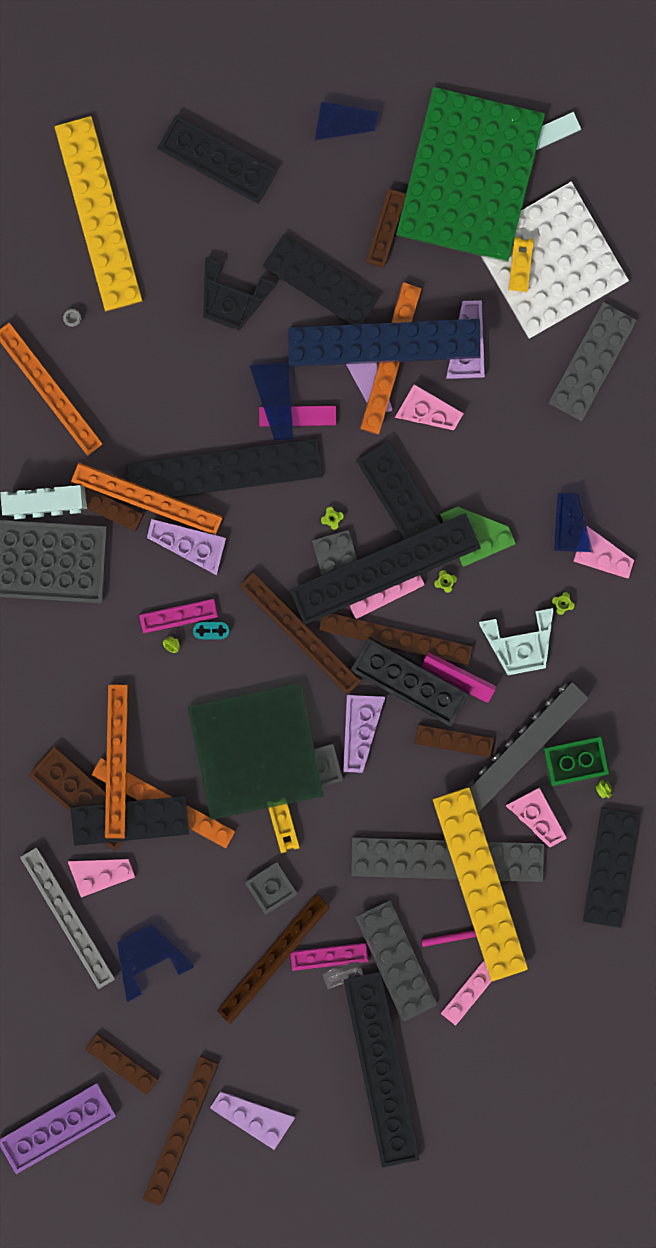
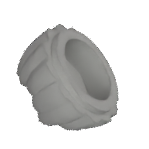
(72, 317)

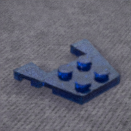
(143, 951)

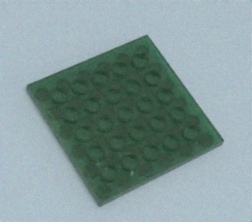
(255, 751)

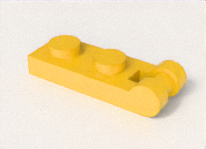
(520, 265)
(283, 827)

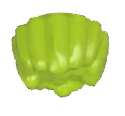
(171, 644)

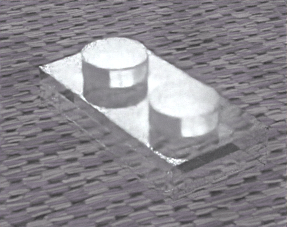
(335, 976)

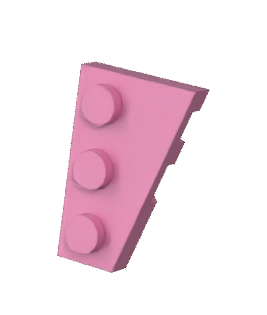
(427, 409)
(605, 556)
(537, 815)
(100, 874)

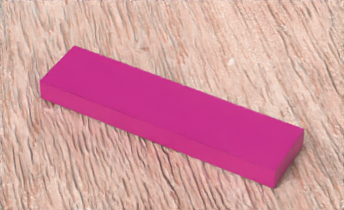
(306, 416)
(178, 616)
(474, 685)
(329, 956)

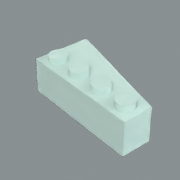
(44, 501)

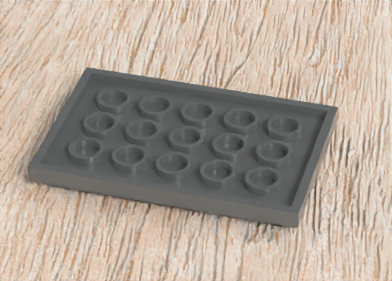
(52, 561)

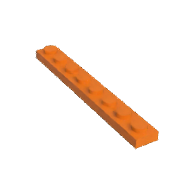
(387, 372)
(49, 390)
(146, 498)
(116, 761)
(196, 820)

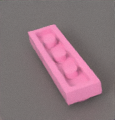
(386, 596)
(467, 994)

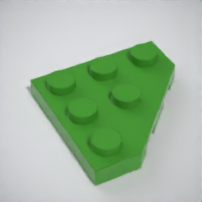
(489, 533)

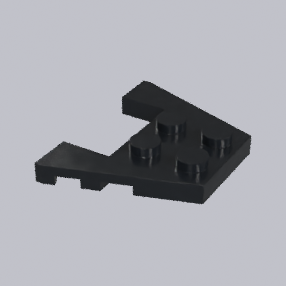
(228, 304)

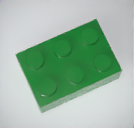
(575, 761)

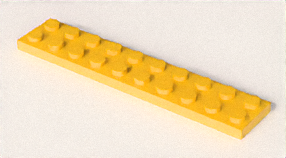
(98, 213)
(480, 884)

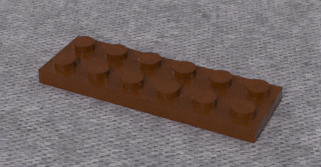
(68, 784)

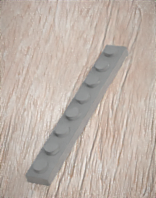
(67, 918)

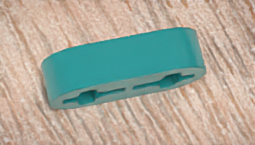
(211, 625)

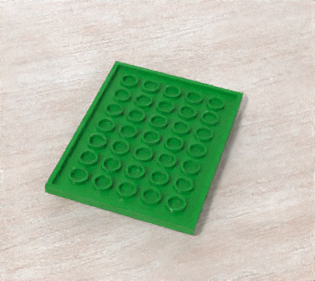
(470, 174)

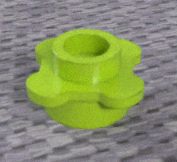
(337, 517)
(446, 586)
(564, 598)
(604, 789)

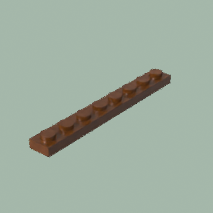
(300, 633)
(396, 638)
(273, 959)
(180, 1131)

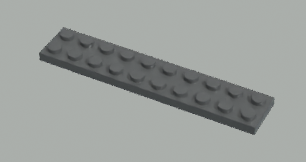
(433, 861)

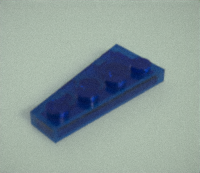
(274, 392)

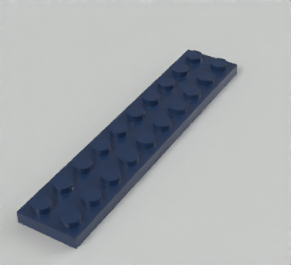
(384, 342)

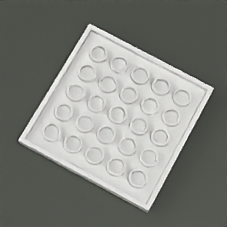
(567, 263)

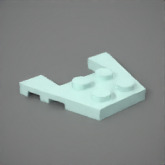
(523, 651)

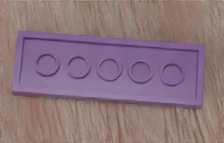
(56, 1128)

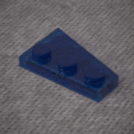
(343, 120)
(571, 528)

